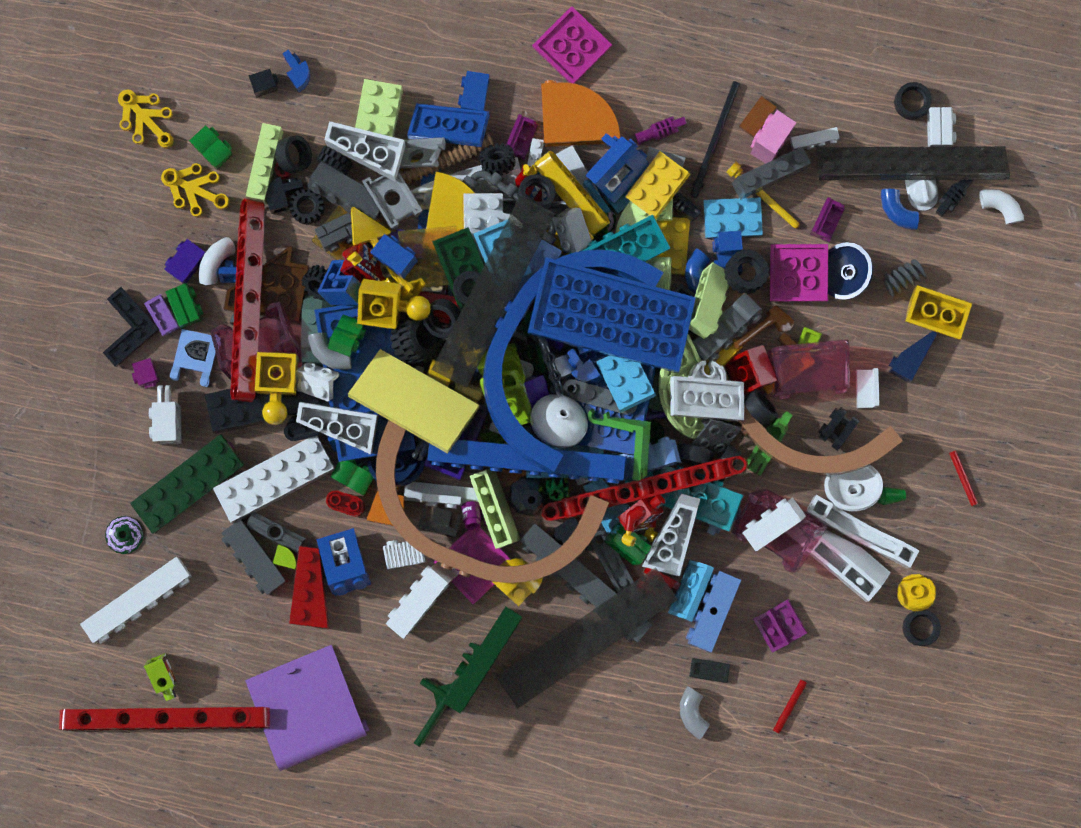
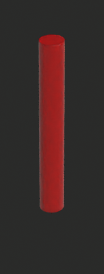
(963, 478)
(789, 707)

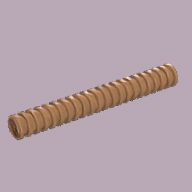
(446, 159)

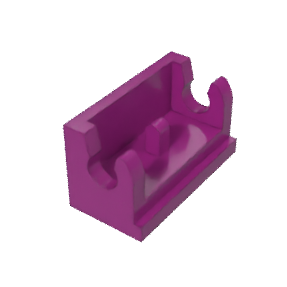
(522, 135)
(827, 220)

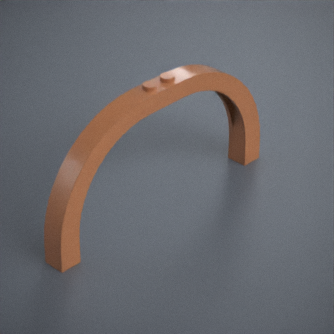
(803, 462)
(467, 565)

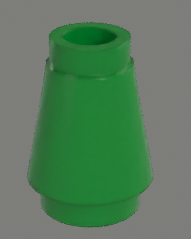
(891, 495)

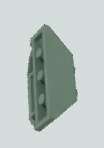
(309, 327)

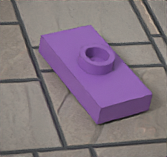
(162, 315)

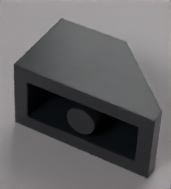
(565, 530)

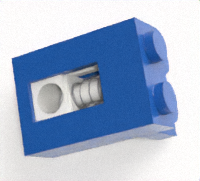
(618, 167)
(348, 575)

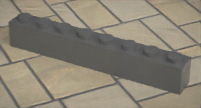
(575, 575)

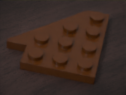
(279, 283)

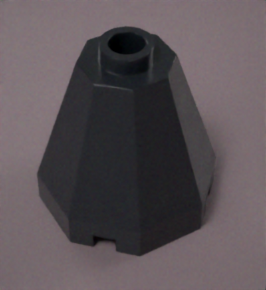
(522, 490)

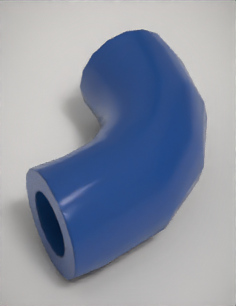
(896, 212)
(694, 268)

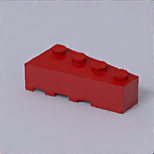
(309, 596)

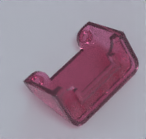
(274, 337)
(811, 368)
(793, 544)

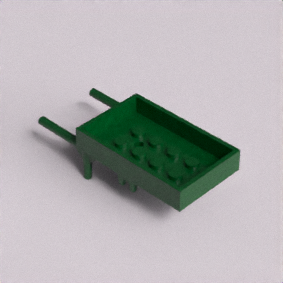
(470, 675)

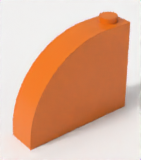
(575, 115)

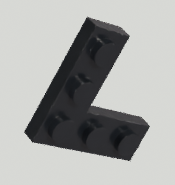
(141, 328)

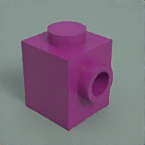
(145, 373)

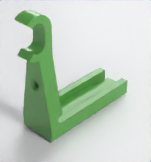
(776, 429)
(641, 439)

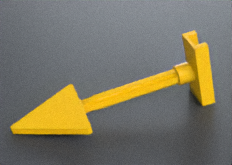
(368, 230)

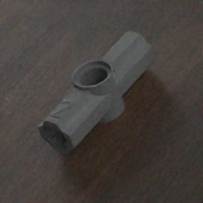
(264, 526)

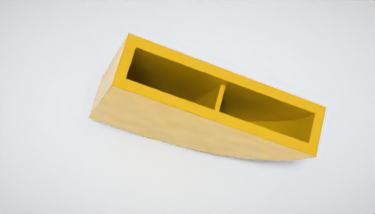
(447, 202)

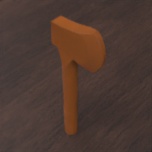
(775, 316)

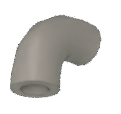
(319, 346)
(690, 713)

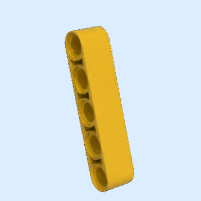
(572, 191)

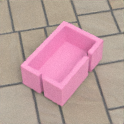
(772, 136)

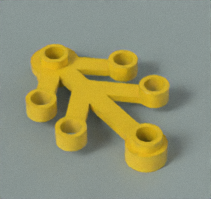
(143, 116)
(192, 187)

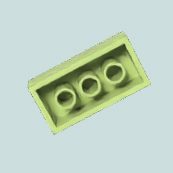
(379, 107)

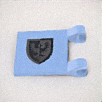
(194, 353)

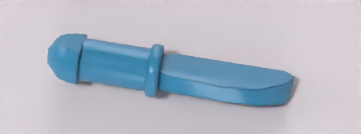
(595, 195)

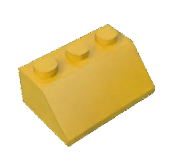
(938, 312)

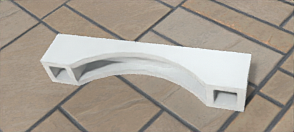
(861, 532)

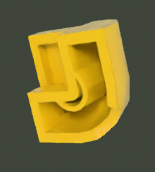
(521, 590)

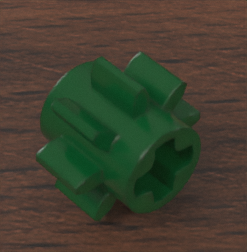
(557, 488)

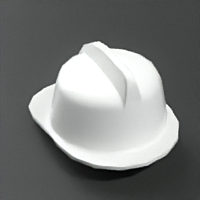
(922, 193)

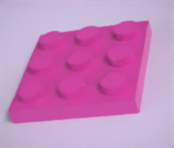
(572, 45)
(799, 273)
(481, 547)

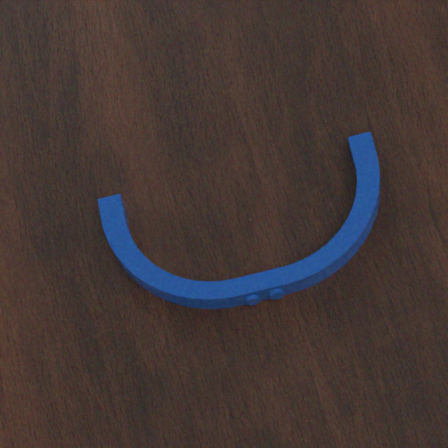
(500, 412)

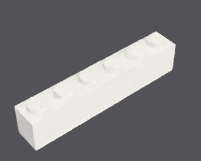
(136, 600)

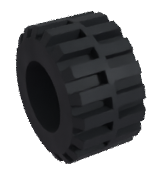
(414, 342)

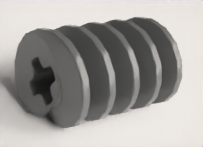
(903, 276)

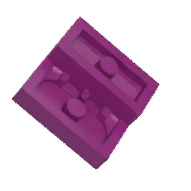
(780, 625)

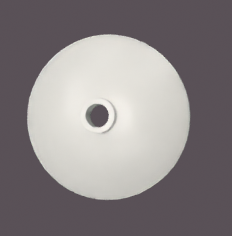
(558, 429)
(866, 484)

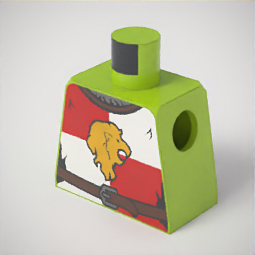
(160, 668)

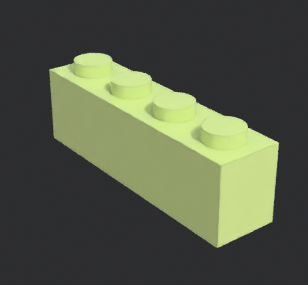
(264, 162)
(709, 301)
(495, 508)

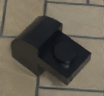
(278, 192)

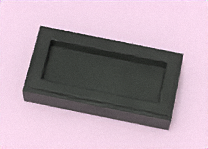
(709, 670)

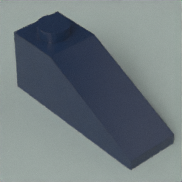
(909, 360)

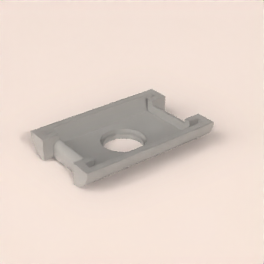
(429, 147)
(393, 213)

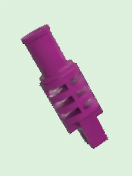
(660, 129)

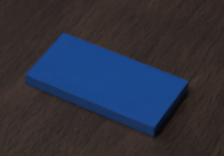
(454, 124)

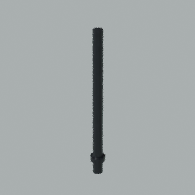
(698, 184)

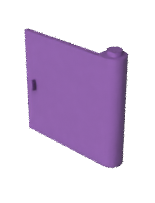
(307, 708)

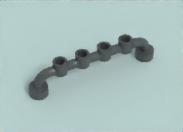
(510, 190)

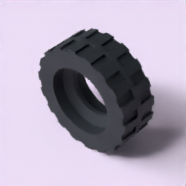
(752, 258)

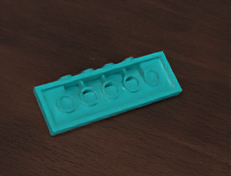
(639, 240)
(716, 505)

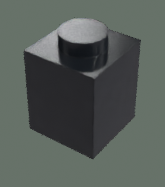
(264, 82)

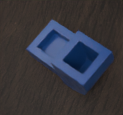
(300, 72)
(586, 371)

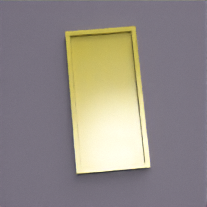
(413, 401)

